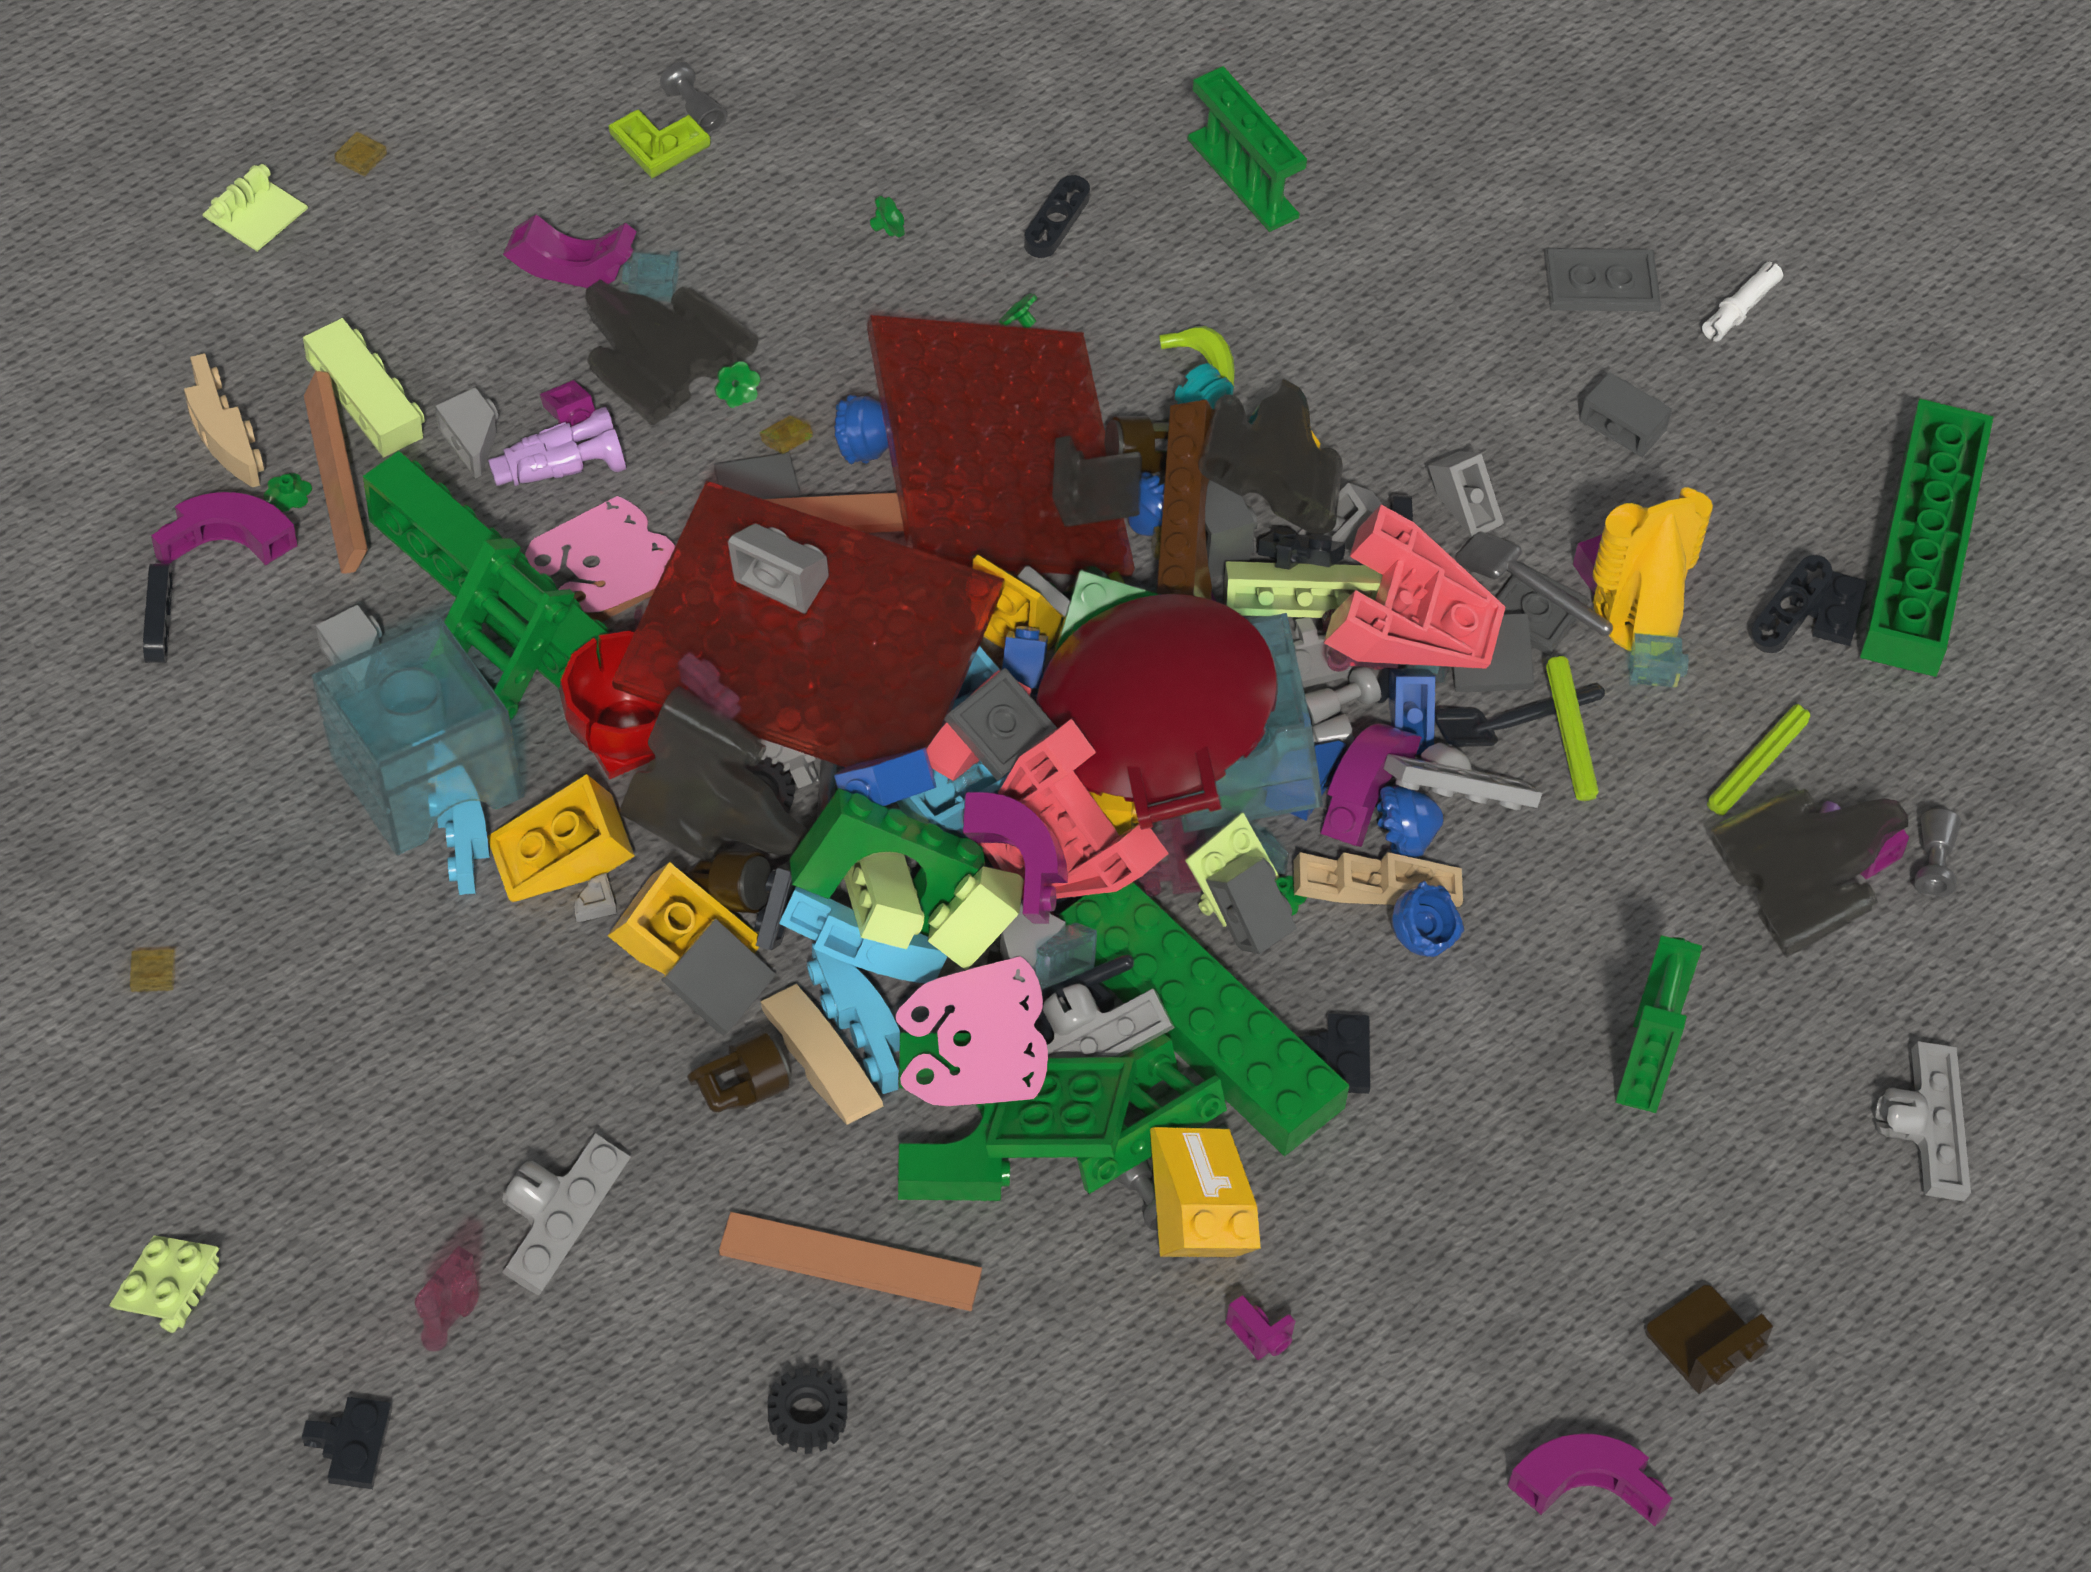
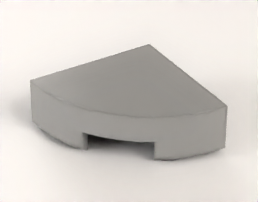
(595, 900)

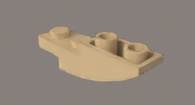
(221, 426)

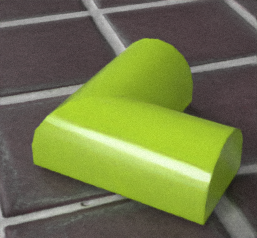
(655, 149)

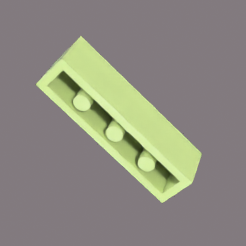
(365, 387)
(1299, 592)
(884, 899)

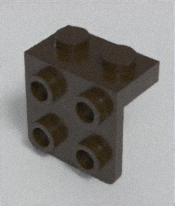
(1707, 1338)

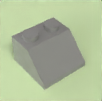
(778, 566)

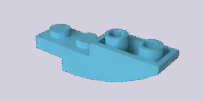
(468, 835)
(838, 936)
(860, 1007)

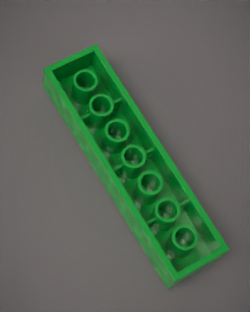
(1927, 538)
(445, 542)
(1216, 1020)

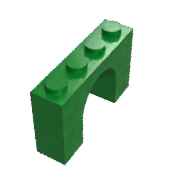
(858, 827)
(951, 1169)

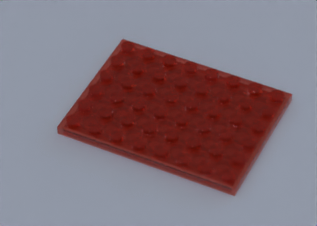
(975, 438)
(847, 679)

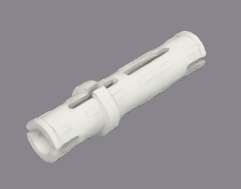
(1734, 308)

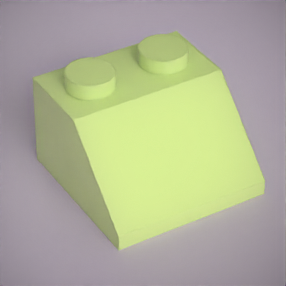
(976, 915)

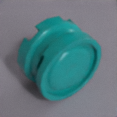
(1203, 384)

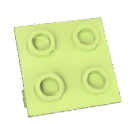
(254, 208)
(1223, 848)
(166, 1280)

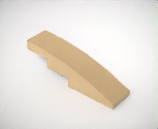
(1371, 880)
(822, 1054)

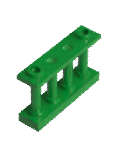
(1262, 139)
(480, 597)
(1659, 1024)
(1191, 1110)

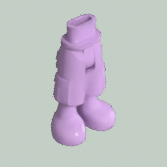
(556, 453)

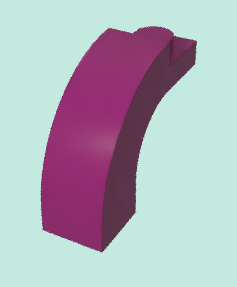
(568, 260)
(226, 517)
(1361, 778)
(1008, 821)
(1589, 1461)

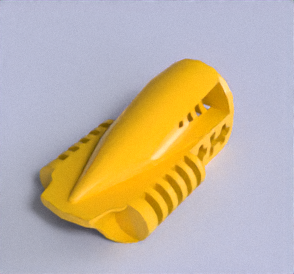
(1646, 564)

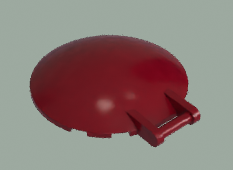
(1164, 698)

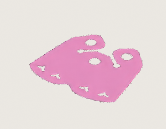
(623, 551)
(1000, 1032)

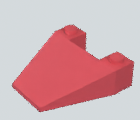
(1424, 606)
(1093, 849)

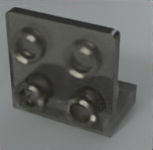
(1095, 487)

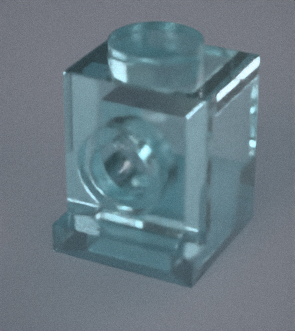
(652, 275)
(1657, 661)

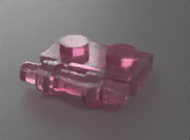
(1180, 847)

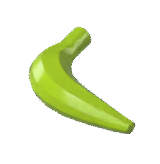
(1208, 343)

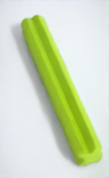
(1572, 728)
(1758, 760)

